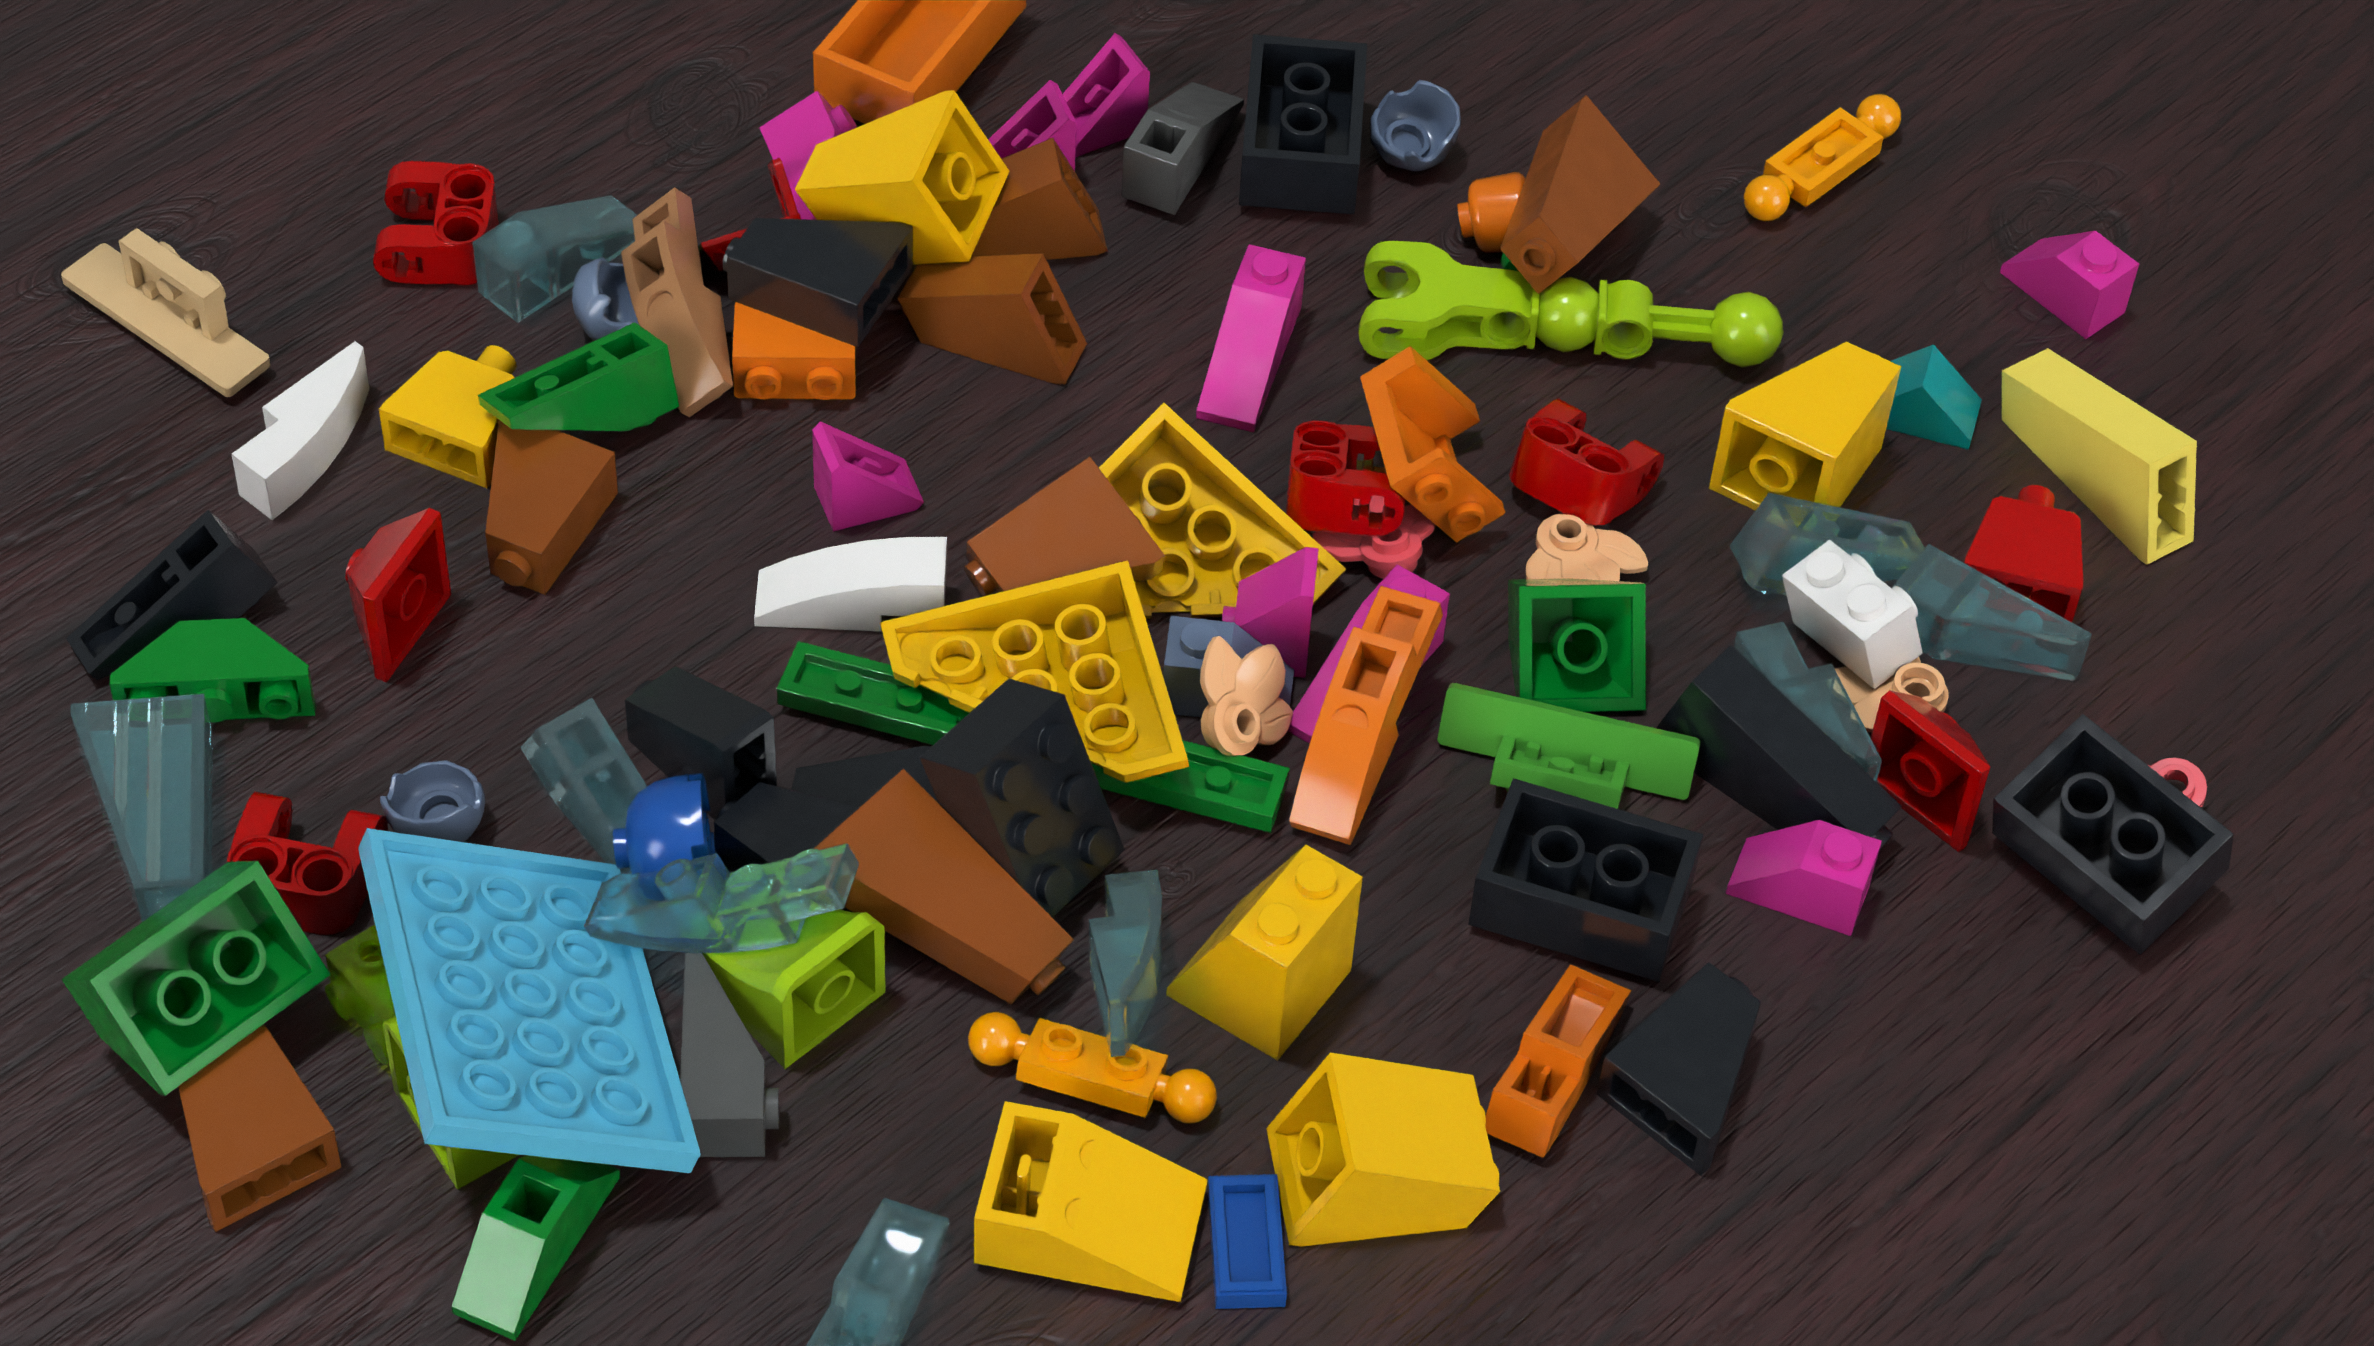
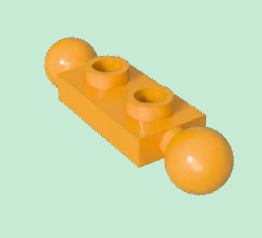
(1822, 157)
(1082, 1067)

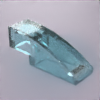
(1813, 690)
(1127, 955)
(883, 1278)

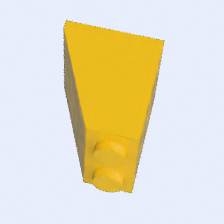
(911, 168)
(1806, 429)
(1276, 953)
(1381, 1152)

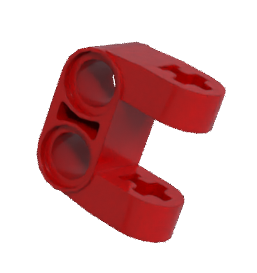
(463, 209)
(1579, 471)
(1329, 477)
(316, 882)

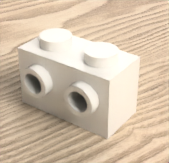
(1853, 613)

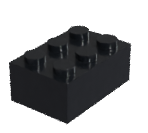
(1303, 124)
(1027, 792)
(2112, 833)
(1585, 879)

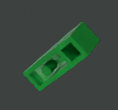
(598, 387)

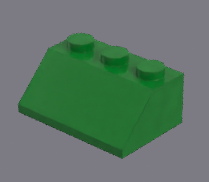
(197, 975)

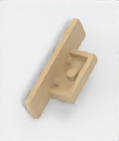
(169, 308)

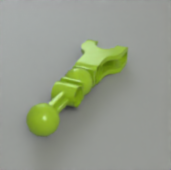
(1484, 307)

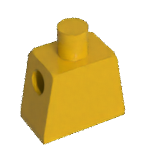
(439, 415)

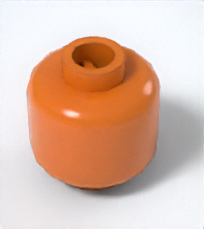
(1490, 209)

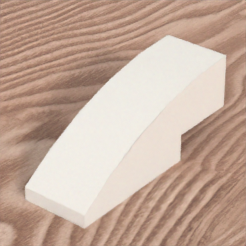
(302, 433)
(853, 584)

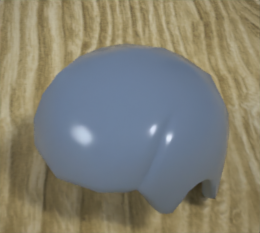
(1416, 126)
(602, 298)
(435, 801)

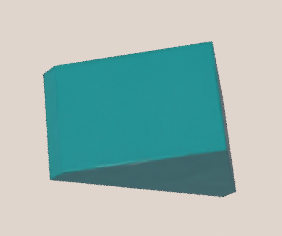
(1933, 400)

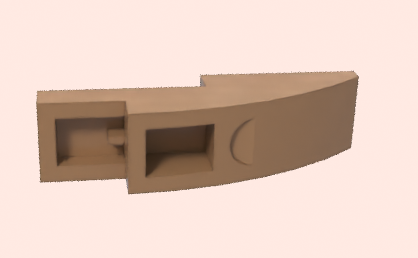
(673, 302)

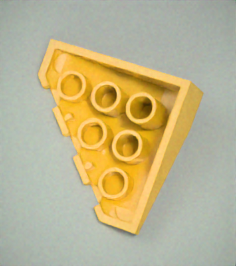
(1202, 519)
(1062, 635)

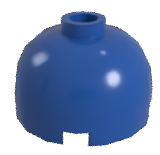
(665, 825)

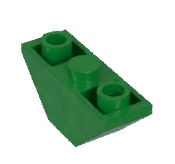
(229, 662)
(528, 1238)

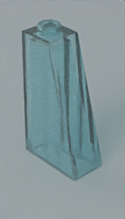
(153, 788)

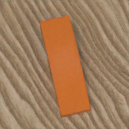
(1555, 1060)

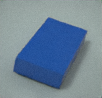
(1246, 1241)

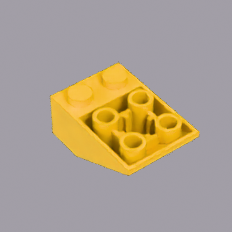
(1085, 1206)

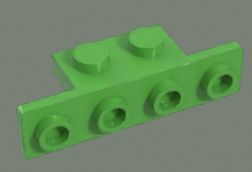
(1566, 747)

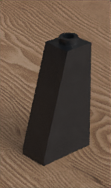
(1772, 754)

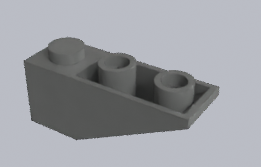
(1175, 145)

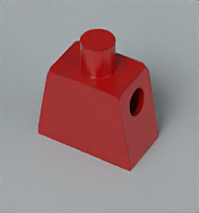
(2032, 549)

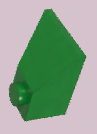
(1578, 642)

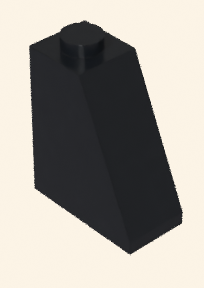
(820, 272)
(703, 729)
(774, 825)
(1684, 1065)

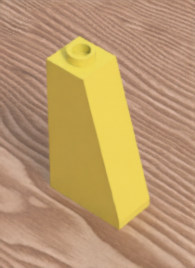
(2107, 451)

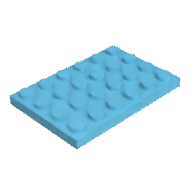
(514, 1014)

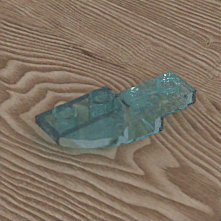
(709, 910)

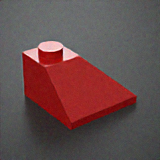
(398, 587)
(1929, 766)

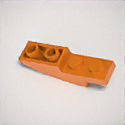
(1361, 714)

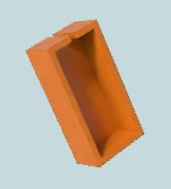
(906, 51)

